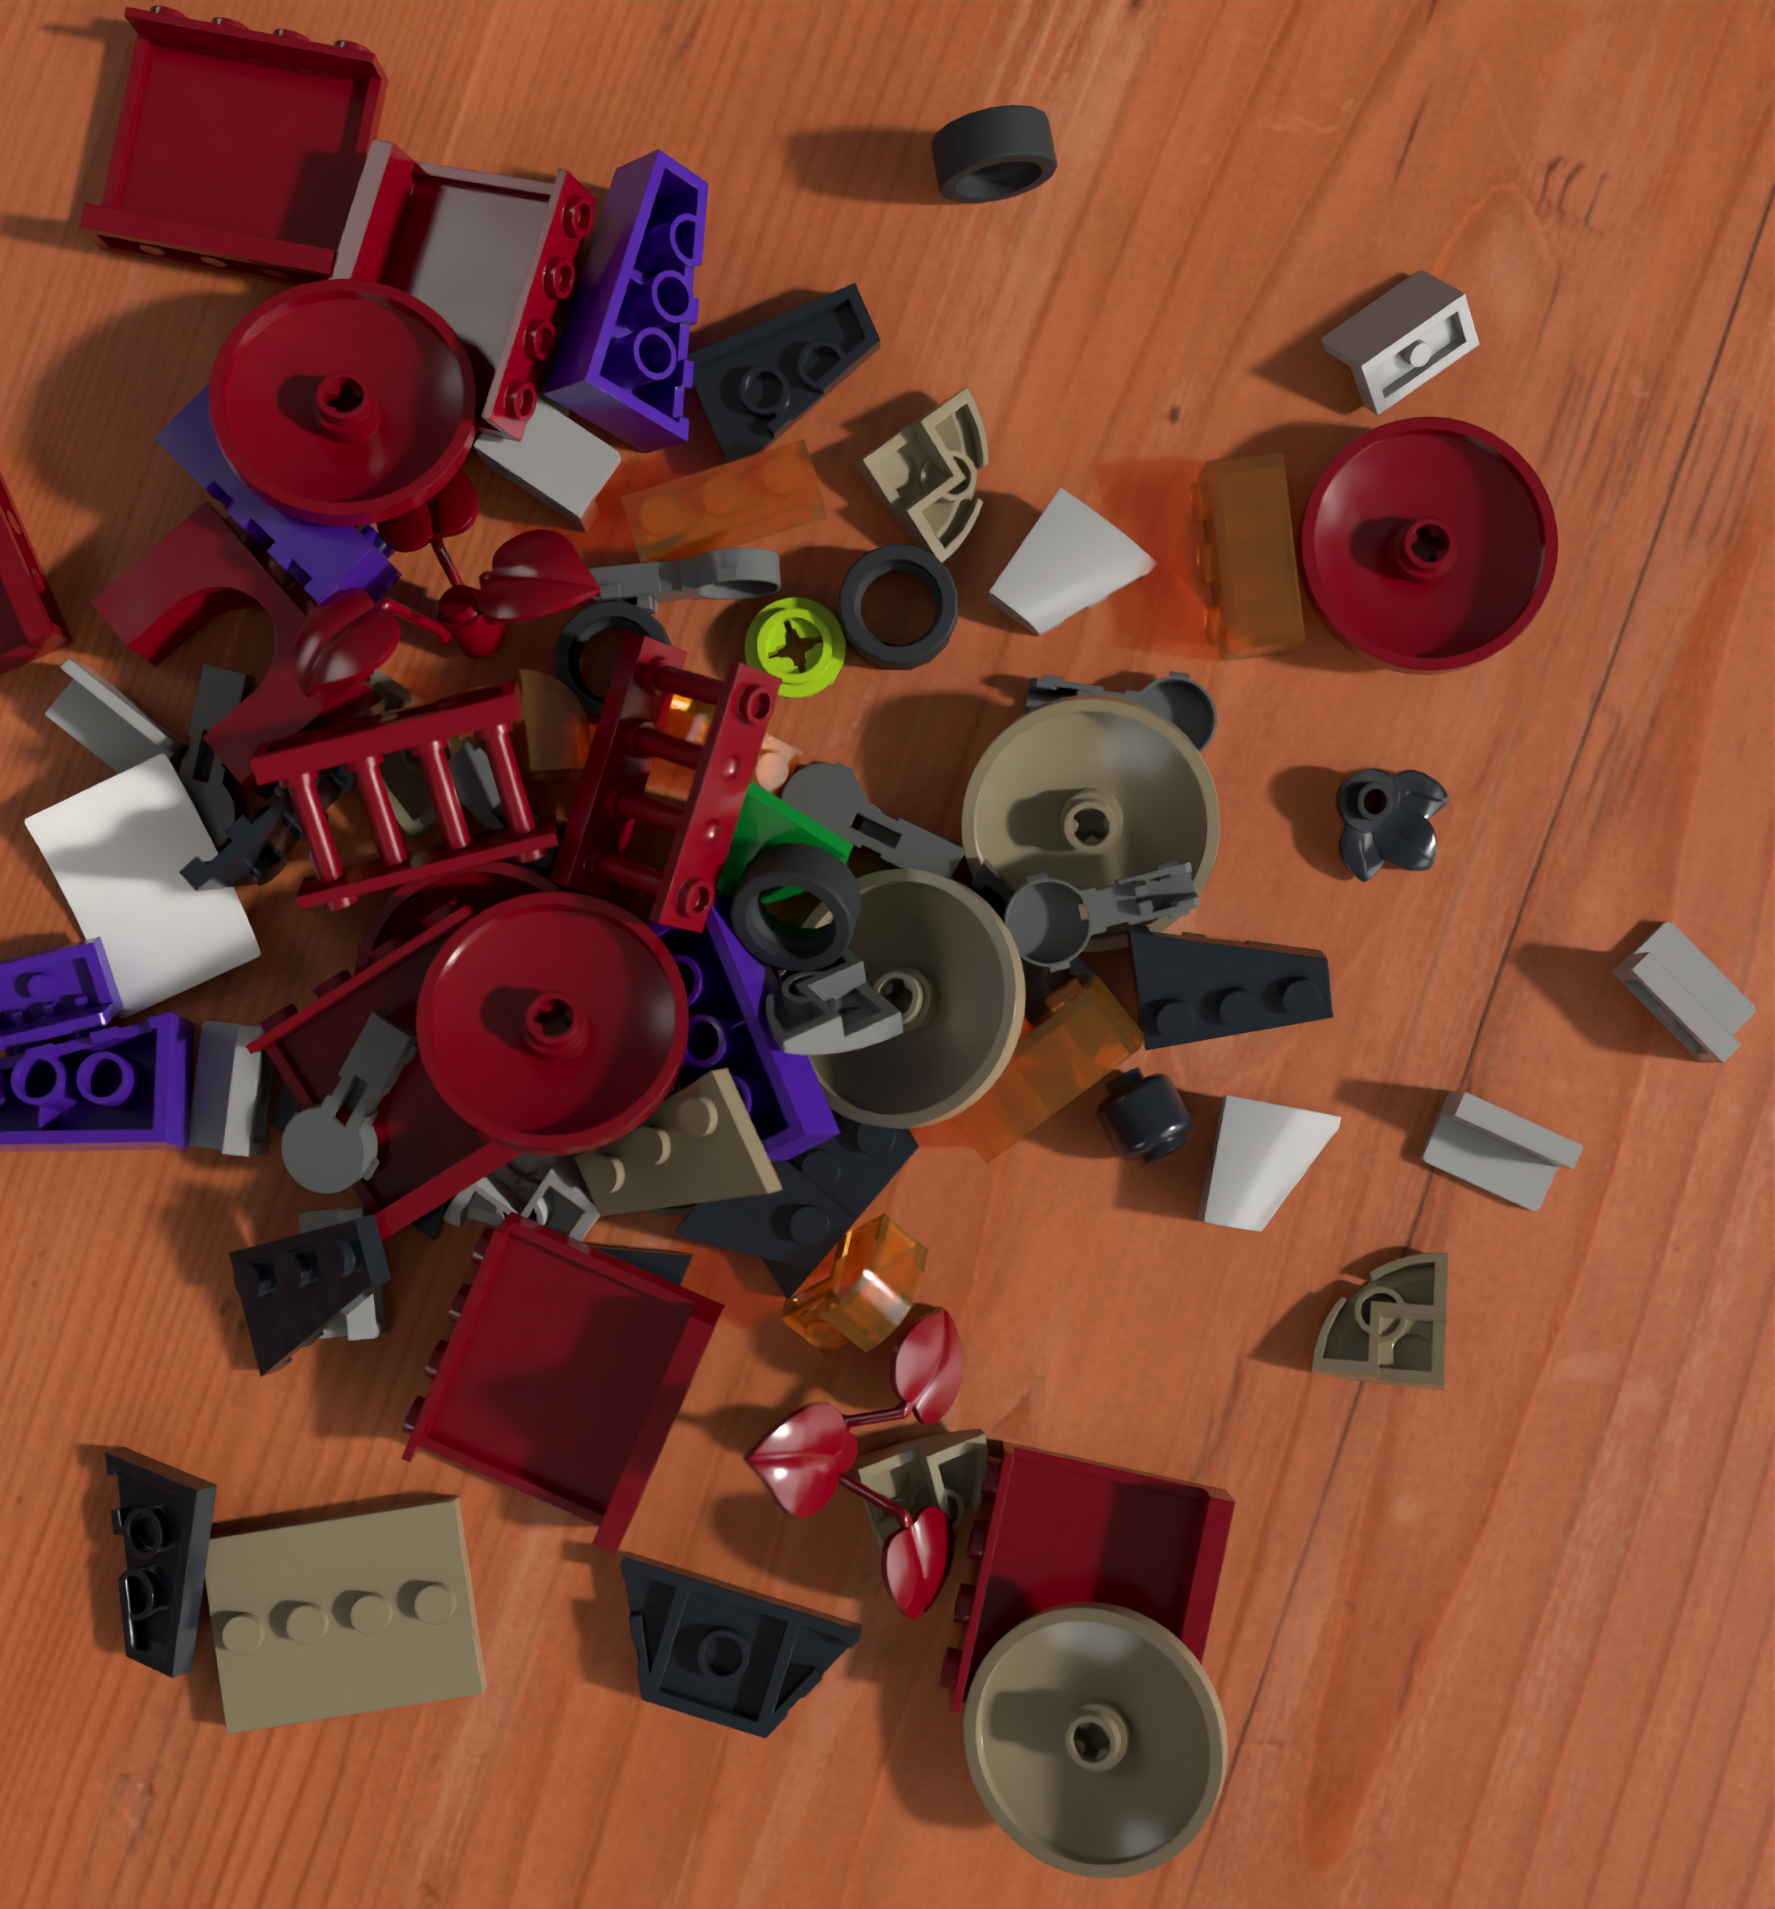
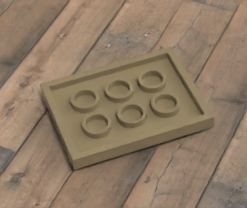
(343, 1615)

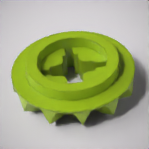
(810, 622)

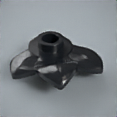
(1397, 825)

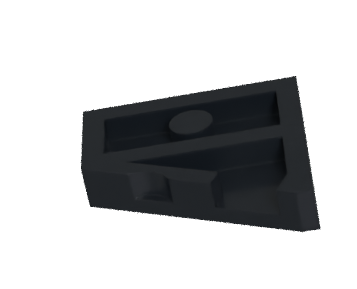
(782, 1226)

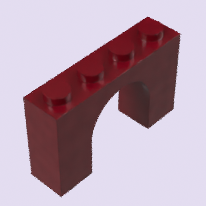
(207, 571)

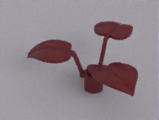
(529, 579)
(813, 1447)

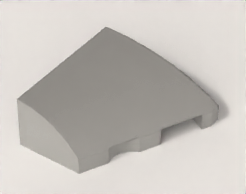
(1066, 566)
(1259, 1160)
(534, 1186)

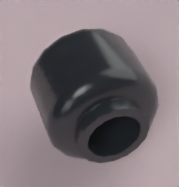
(1144, 1116)

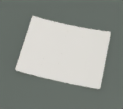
(119, 869)

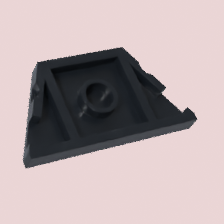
(726, 1647)

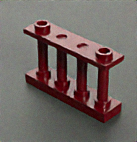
(424, 732)
(620, 764)

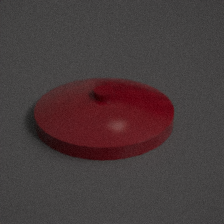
(343, 402)
(1427, 545)
(552, 1023)

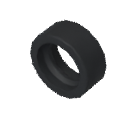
(994, 154)
(898, 559)
(586, 624)
(780, 942)

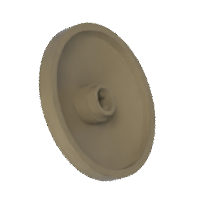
(1091, 798)
(959, 993)
(1095, 1740)

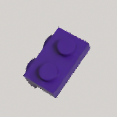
(56, 995)

